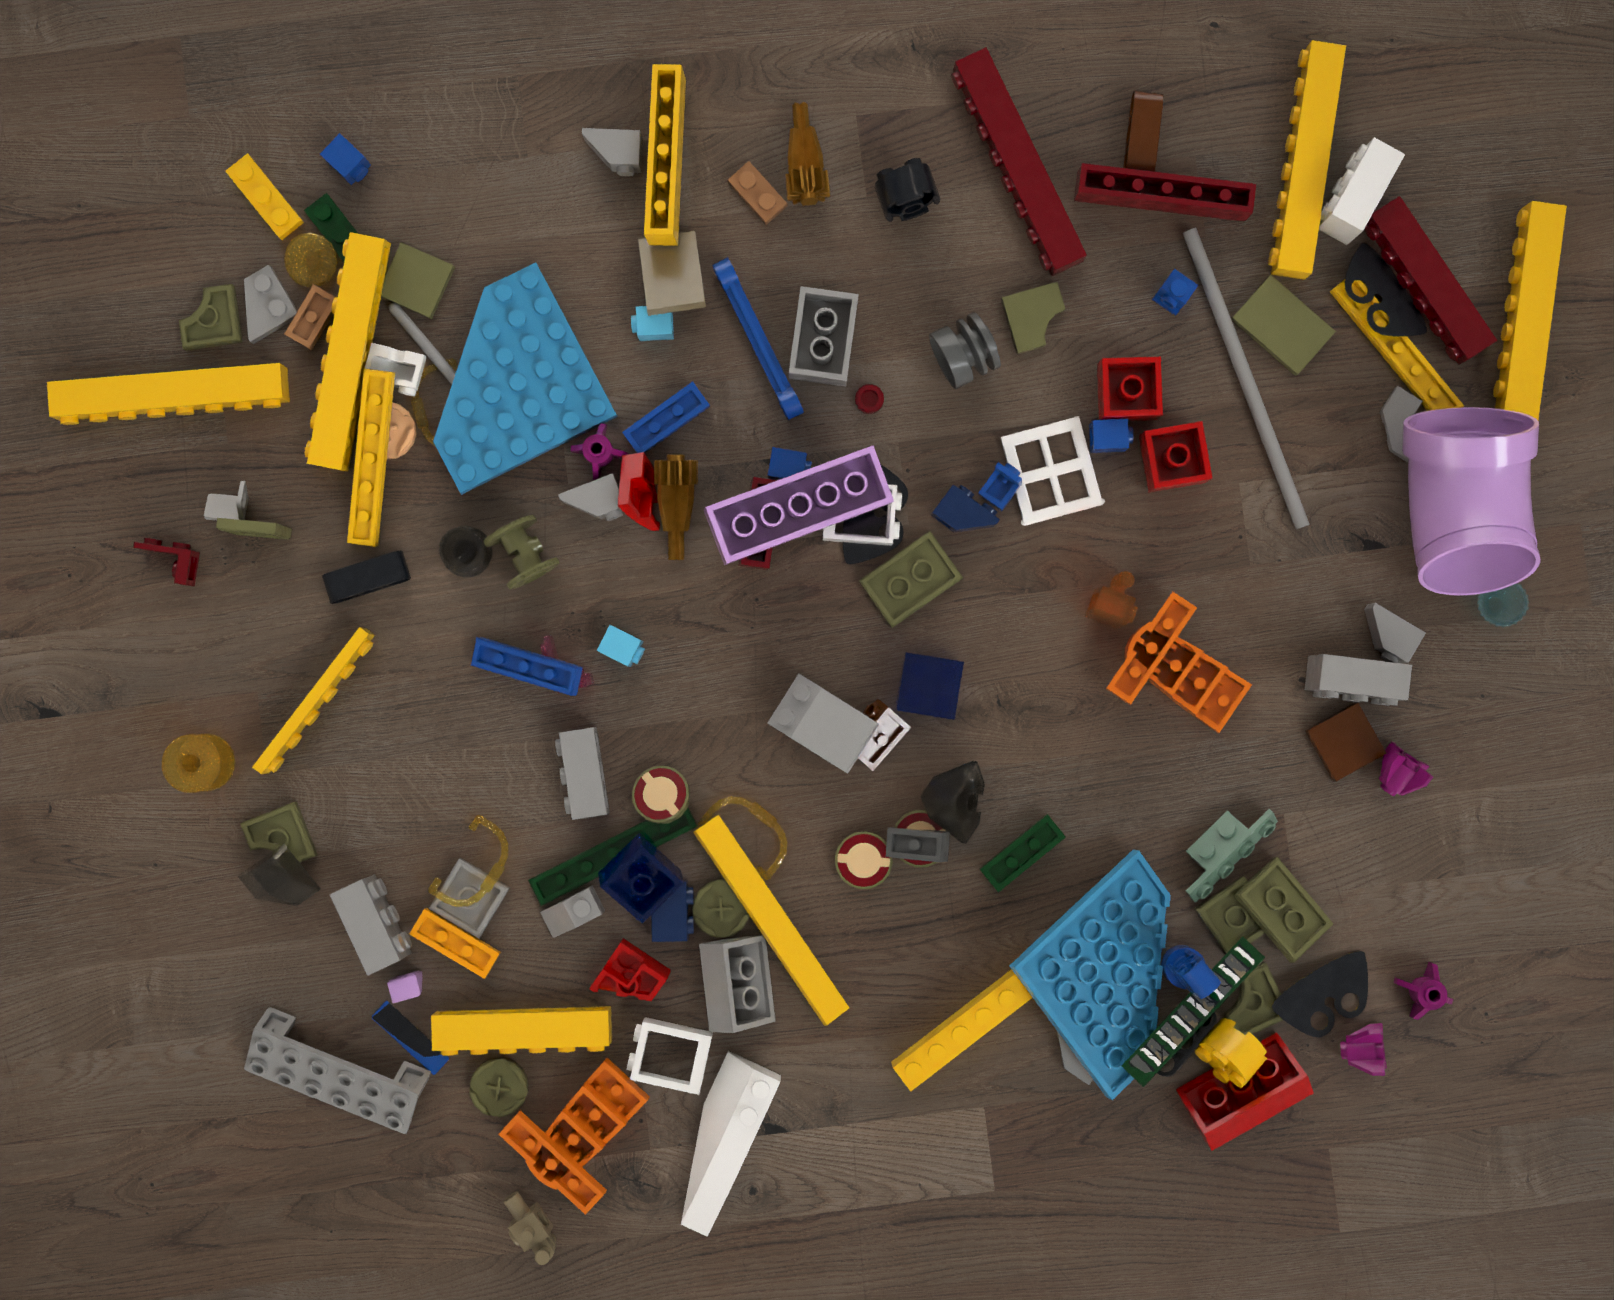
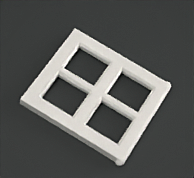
(1053, 470)

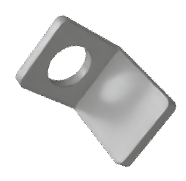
(227, 505)

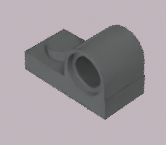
(918, 844)

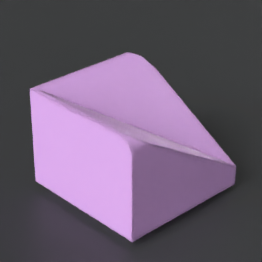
(405, 986)

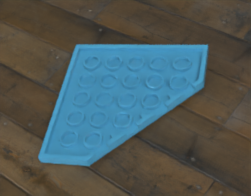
(517, 384)
(1103, 969)

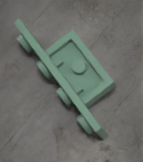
(1223, 847)

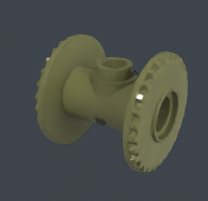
(524, 548)

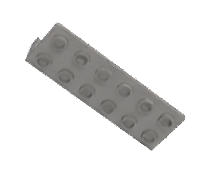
(331, 1078)

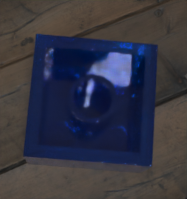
(929, 686)
(640, 878)

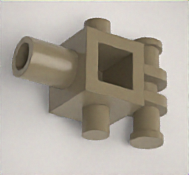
(530, 1228)

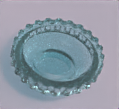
(1504, 605)

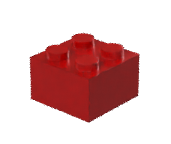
(1130, 388)
(1175, 456)

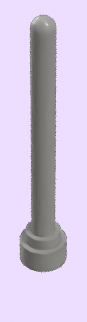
(422, 341)

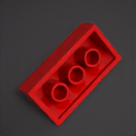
(1228, 1111)

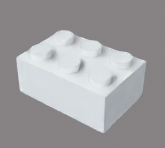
(1359, 190)

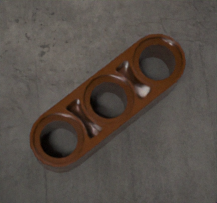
(1143, 131)

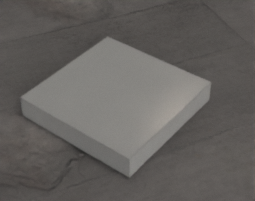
(464, 883)

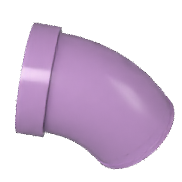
(1471, 498)

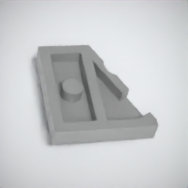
(266, 304)

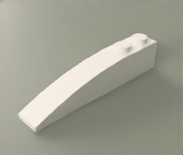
(725, 1136)

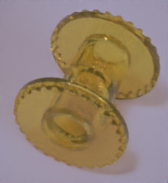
(182, 767)

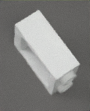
(891, 532)
(635, 1060)

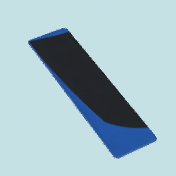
(409, 1037)

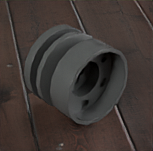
(969, 348)

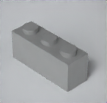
(582, 773)

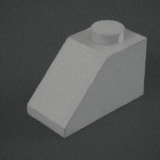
(617, 148)
(596, 498)
(1392, 634)
(573, 911)

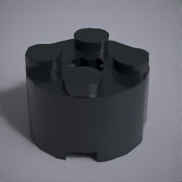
(906, 190)

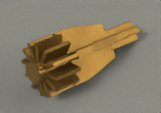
(806, 177)
(675, 498)

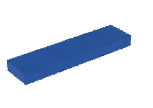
(526, 666)

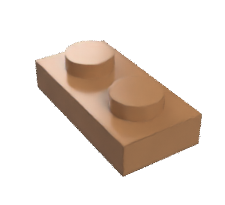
(757, 193)
(311, 318)

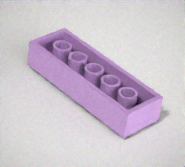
(798, 505)

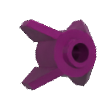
(602, 458)
(1402, 772)
(1420, 989)
(1366, 1049)

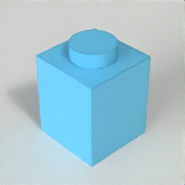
(652, 327)
(621, 646)

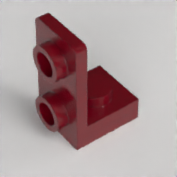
(183, 569)

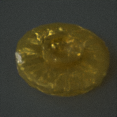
(310, 259)

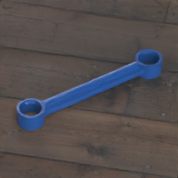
(731, 285)

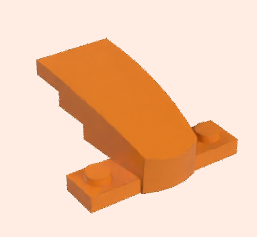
(1178, 668)
(577, 1134)

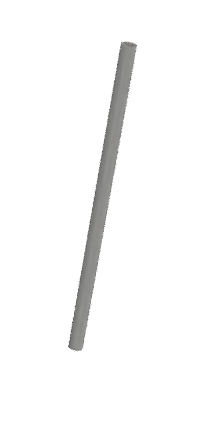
(1246, 378)

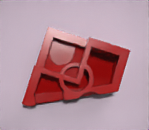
(638, 490)
(631, 973)

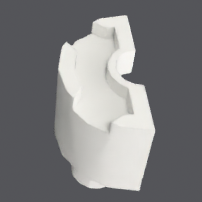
(406, 365)

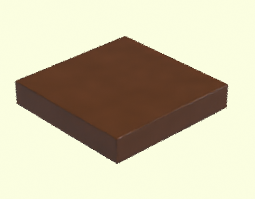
(1345, 742)

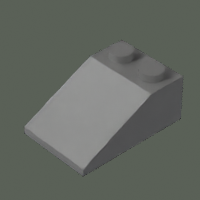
(823, 723)

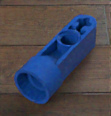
(1189, 971)

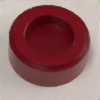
(869, 399)

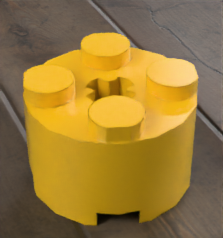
(1231, 1053)

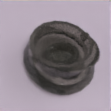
(465, 551)

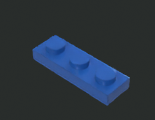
(666, 419)

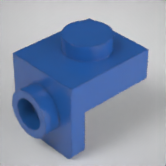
(1001, 485)

